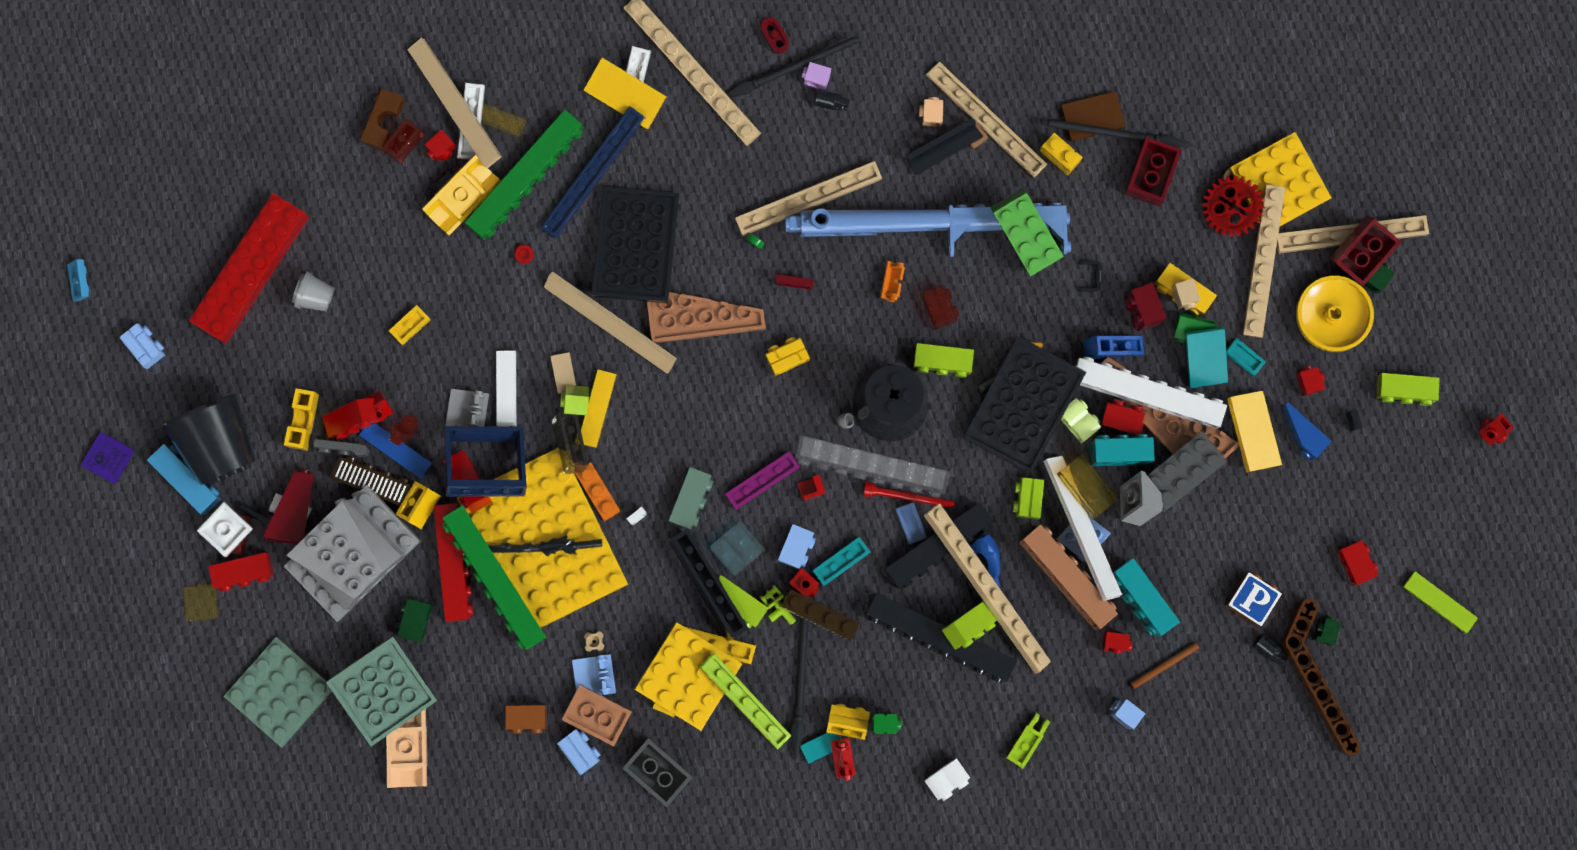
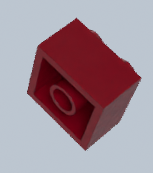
(1145, 307)

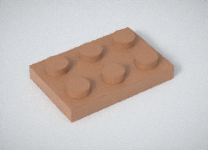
(596, 715)

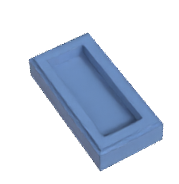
(911, 523)

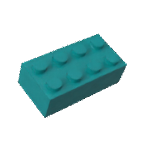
(1145, 599)

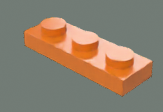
(598, 492)

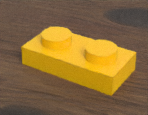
(409, 325)

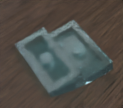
(737, 548)

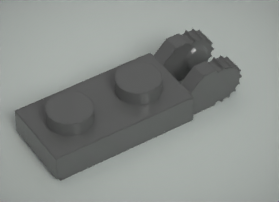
(342, 447)

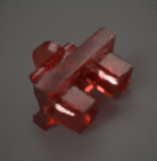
(404, 430)

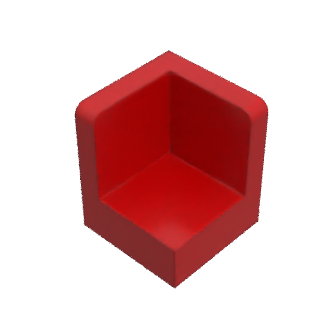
(811, 488)

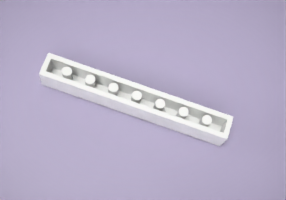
(1152, 394)

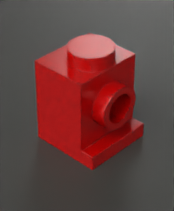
(797, 582)
(1116, 642)

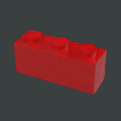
(350, 418)
(464, 470)
(241, 572)

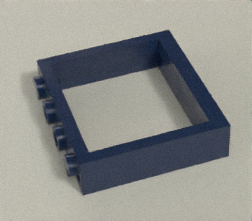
(485, 488)

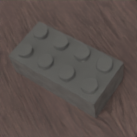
(1186, 468)

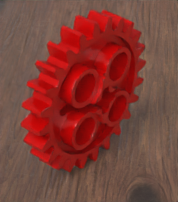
(1242, 192)

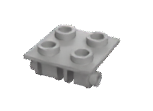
(467, 408)

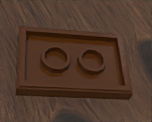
(1094, 111)

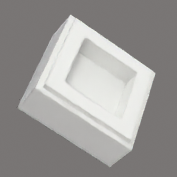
(637, 516)

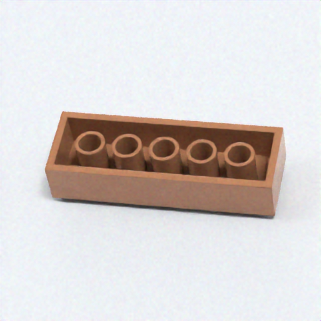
(1068, 577)

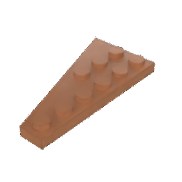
(700, 317)

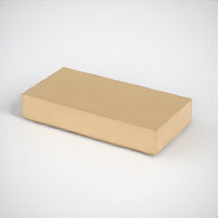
(563, 371)

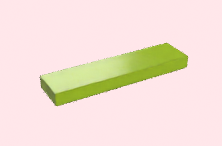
(1440, 602)

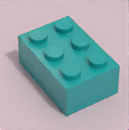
(1122, 450)

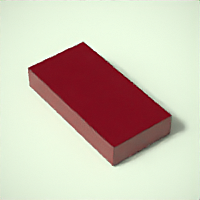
(795, 282)

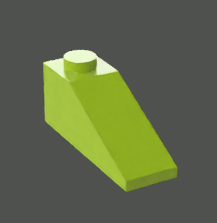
(749, 608)

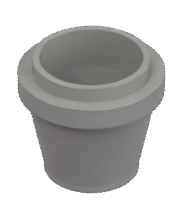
(312, 293)

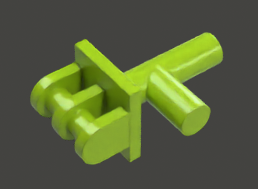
(776, 602)

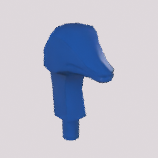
(988, 548)

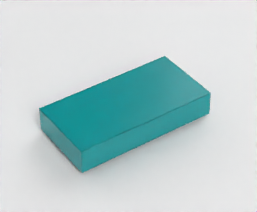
(1245, 357)
(818, 747)

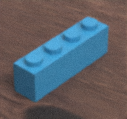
(180, 476)

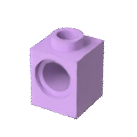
(816, 76)

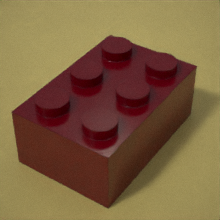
(1153, 171)
(1365, 250)

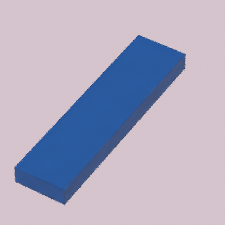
(401, 454)

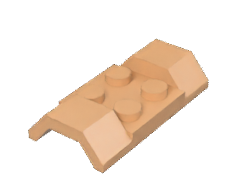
(408, 753)

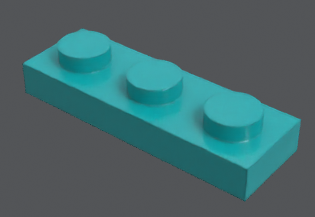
(841, 561)

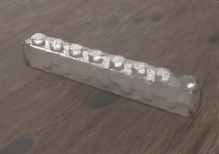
(873, 466)

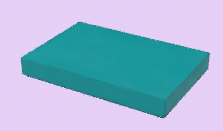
(1206, 357)

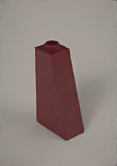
(291, 514)

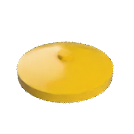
(1334, 313)

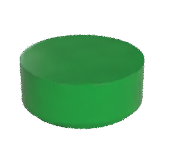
(755, 241)

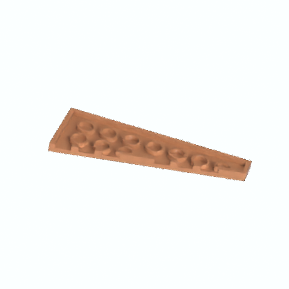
(1176, 431)

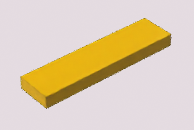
(597, 407)
(738, 650)

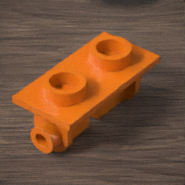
(890, 286)

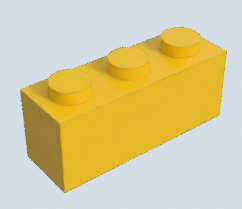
(1173, 275)

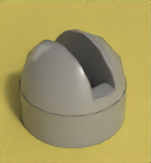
(846, 420)

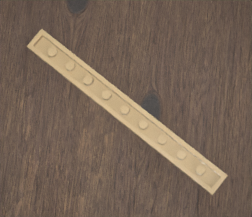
(692, 71)
(987, 588)

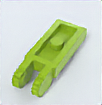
(1027, 742)

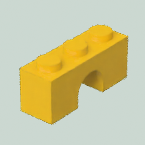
(304, 408)

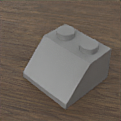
(1139, 500)

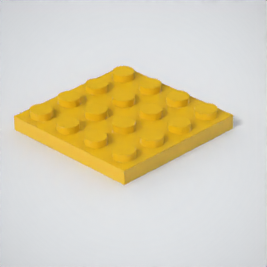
(1285, 166)
(679, 682)

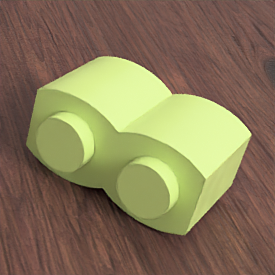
(1080, 421)

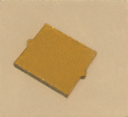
(200, 603)

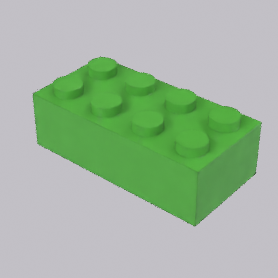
(1026, 232)

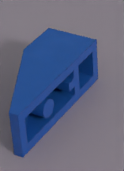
(1113, 346)
(1307, 436)

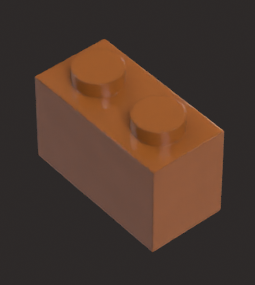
(526, 717)

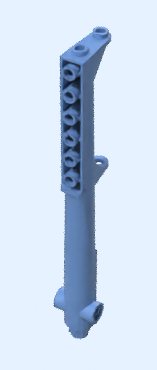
(954, 220)

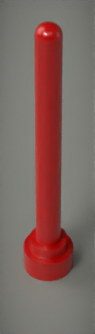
(872, 490)

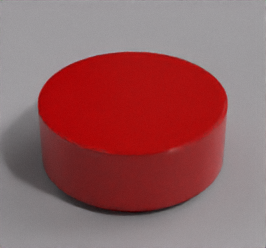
(524, 254)

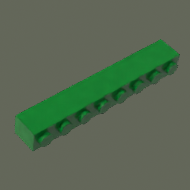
(524, 175)
(494, 578)

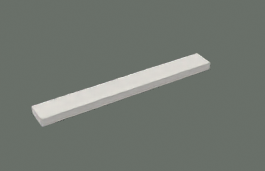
(1084, 533)

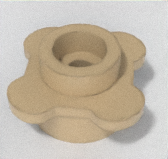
(592, 646)

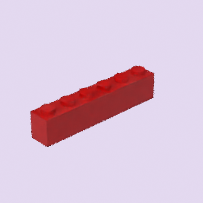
(452, 571)

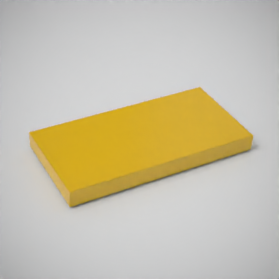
(623, 90)
(1254, 431)

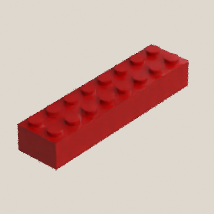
(249, 268)

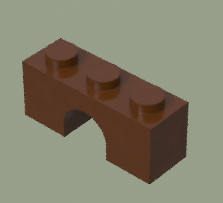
(386, 104)

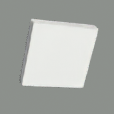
(224, 529)

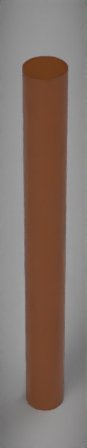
(1164, 665)

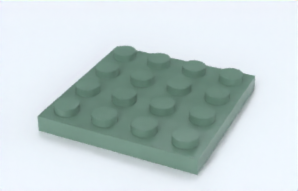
(381, 691)
(279, 692)

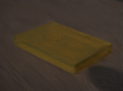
(1087, 487)

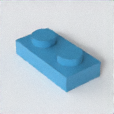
(78, 281)

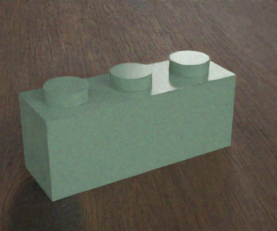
(691, 499)

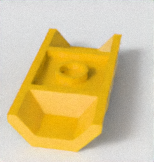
(461, 195)

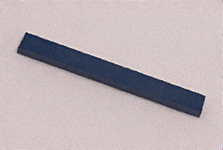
(592, 172)

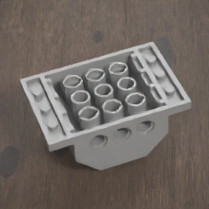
(350, 552)

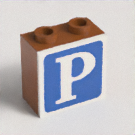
(1253, 599)

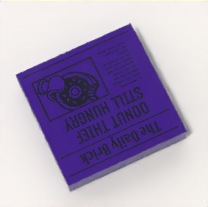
(107, 457)

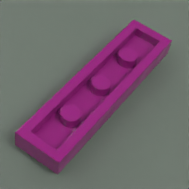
(762, 480)

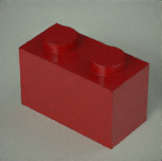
(1124, 416)
(1358, 562)

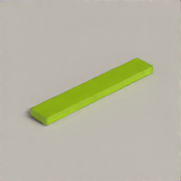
(745, 700)

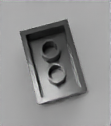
(657, 772)

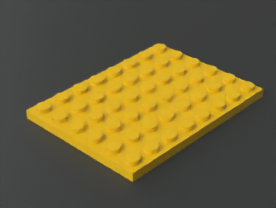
(549, 510)

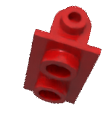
(843, 758)

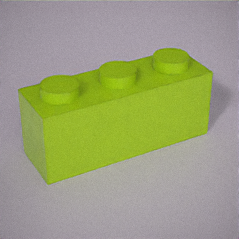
(943, 360)
(1407, 388)
(970, 626)

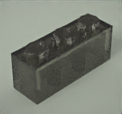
(570, 443)

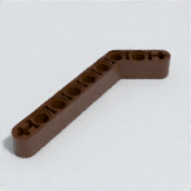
(1319, 682)

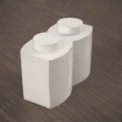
(947, 779)

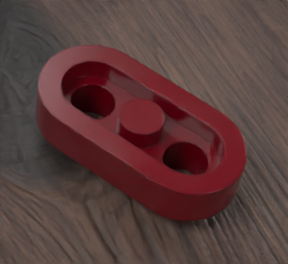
(774, 36)

